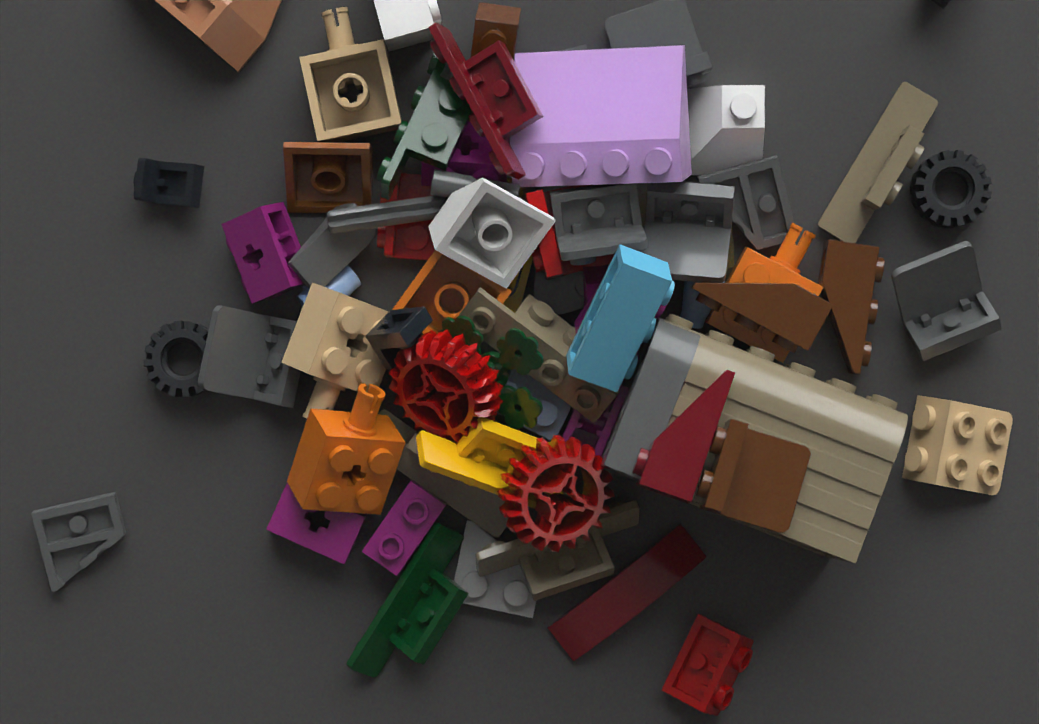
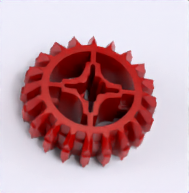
(445, 385)
(549, 526)

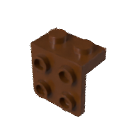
(753, 477)

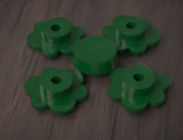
(516, 353)

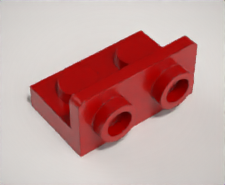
(408, 239)
(708, 666)

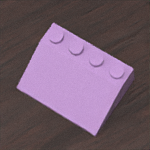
(605, 117)

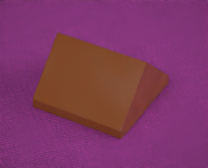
(327, 175)

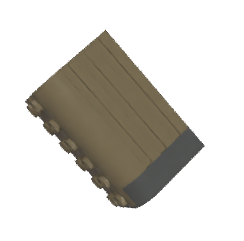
(848, 435)

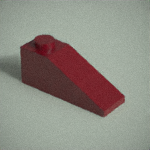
(679, 452)

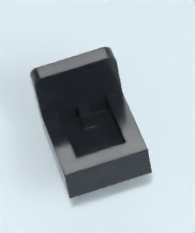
(168, 183)

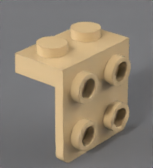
(957, 445)

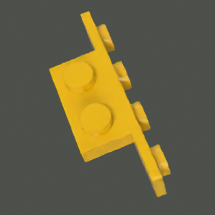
(477, 458)

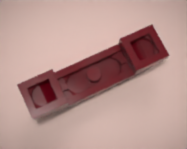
(627, 593)

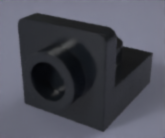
(398, 331)

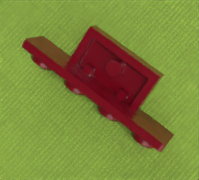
(494, 93)

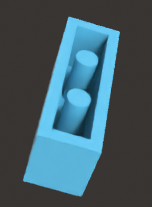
(620, 318)

